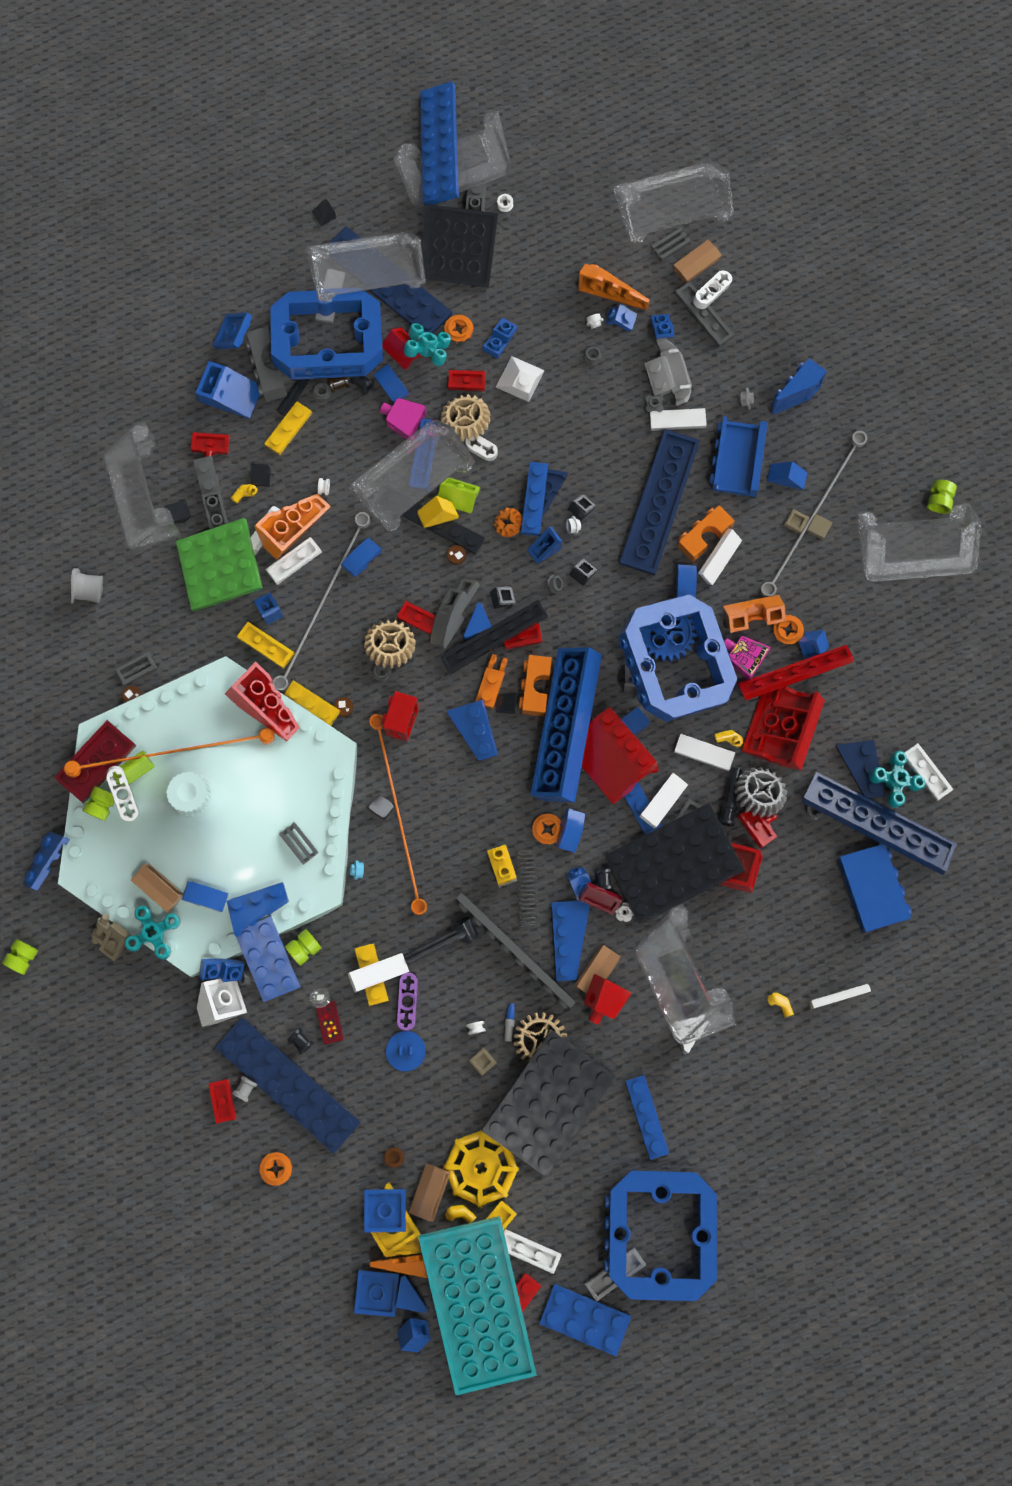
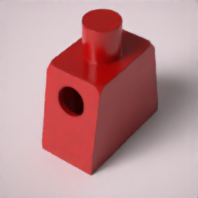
(604, 998)

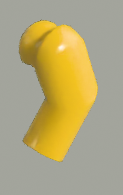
(244, 491)
(729, 736)
(781, 1001)
(460, 1211)

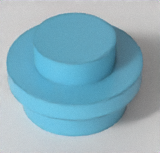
(357, 870)

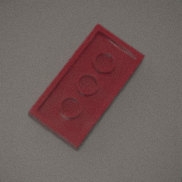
(104, 745)

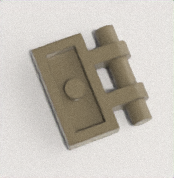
(115, 937)

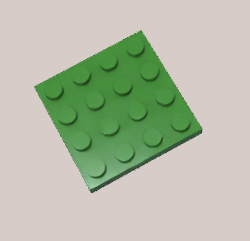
(219, 564)

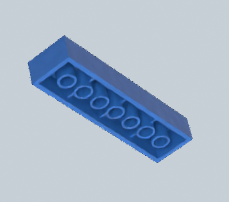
(566, 725)

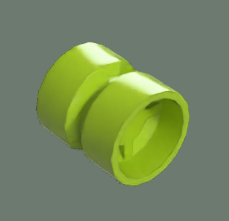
(941, 496)
(99, 804)
(303, 947)
(19, 957)

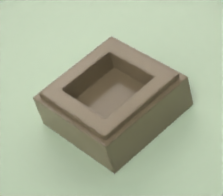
(796, 521)
(819, 527)
(482, 1061)

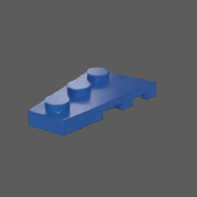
(47, 853)

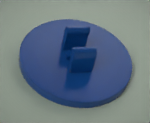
(405, 1051)

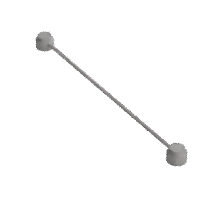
(858, 440)
(280, 682)

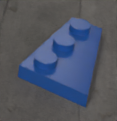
(475, 728)
(251, 907)

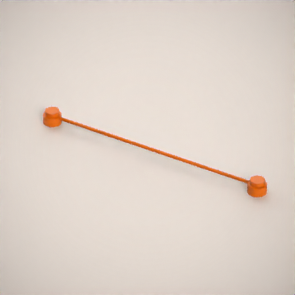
(73, 769)
(418, 906)

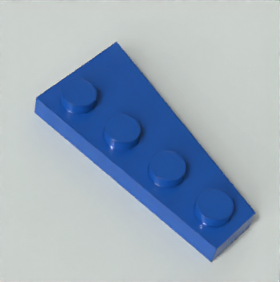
(569, 933)

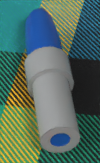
(509, 1023)

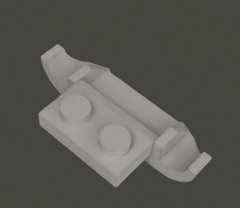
(669, 373)

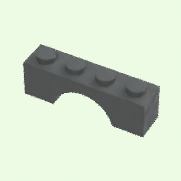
(271, 381)

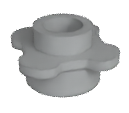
(747, 398)

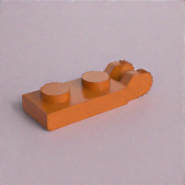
(491, 682)

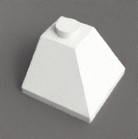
(520, 379)
(219, 1002)

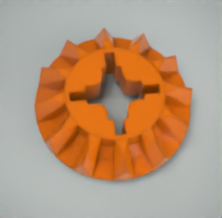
(463, 322)
(510, 529)
(796, 626)
(538, 828)
(268, 1162)

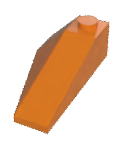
(605, 285)
(284, 527)
(409, 1265)

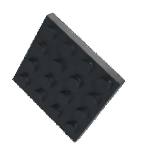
(458, 245)

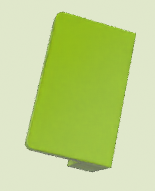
(459, 493)
(135, 768)

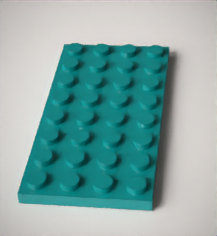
(477, 1305)

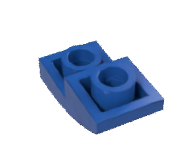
(662, 326)
(500, 338)
(391, 383)
(361, 556)
(686, 580)
(572, 829)
(204, 896)
(225, 969)

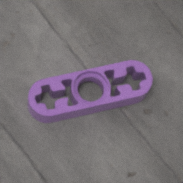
(401, 1016)

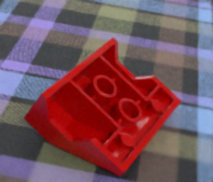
(784, 727)
(615, 756)

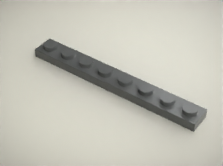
(521, 958)

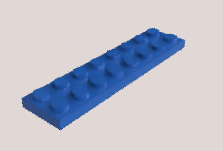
(439, 144)

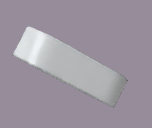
(479, 451)

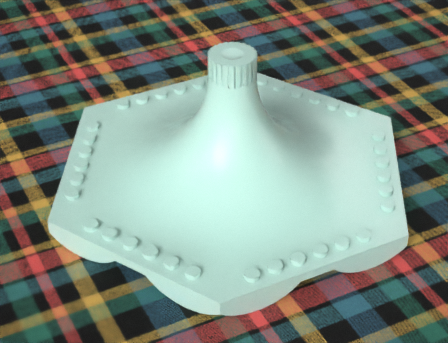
(215, 815)

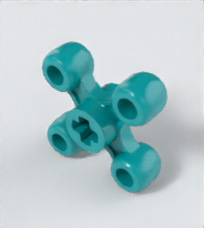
(427, 344)
(897, 779)
(156, 940)

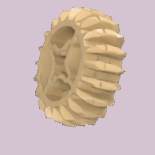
(466, 410)
(390, 637)
(547, 1024)

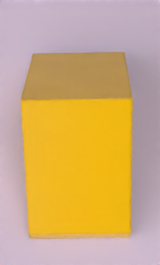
(437, 512)

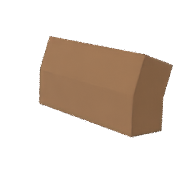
(696, 261)
(157, 887)
(601, 964)
(429, 1192)

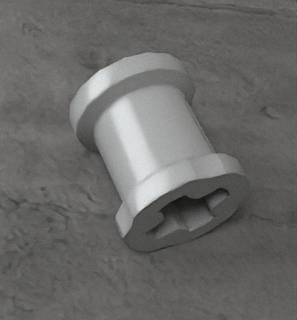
(244, 1088)

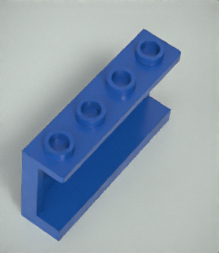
(738, 457)
(874, 888)

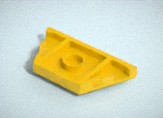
(399, 1242)

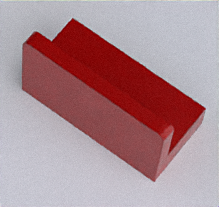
(394, 346)

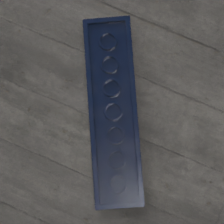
(411, 304)
(659, 502)
(879, 823)
(288, 1085)

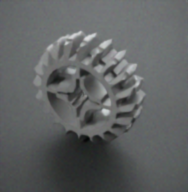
(759, 801)

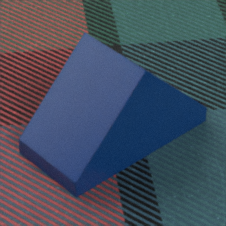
(787, 474)
(545, 545)
(268, 608)
(478, 623)
(408, 1297)

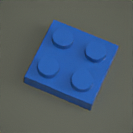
(232, 331)
(385, 1210)
(377, 1293)

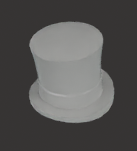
(86, 587)

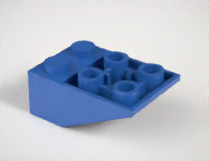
(800, 387)
(227, 390)

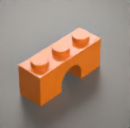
(716, 521)
(768, 609)
(537, 669)

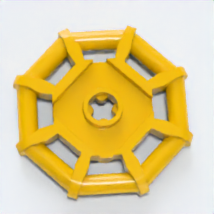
(470, 1174)

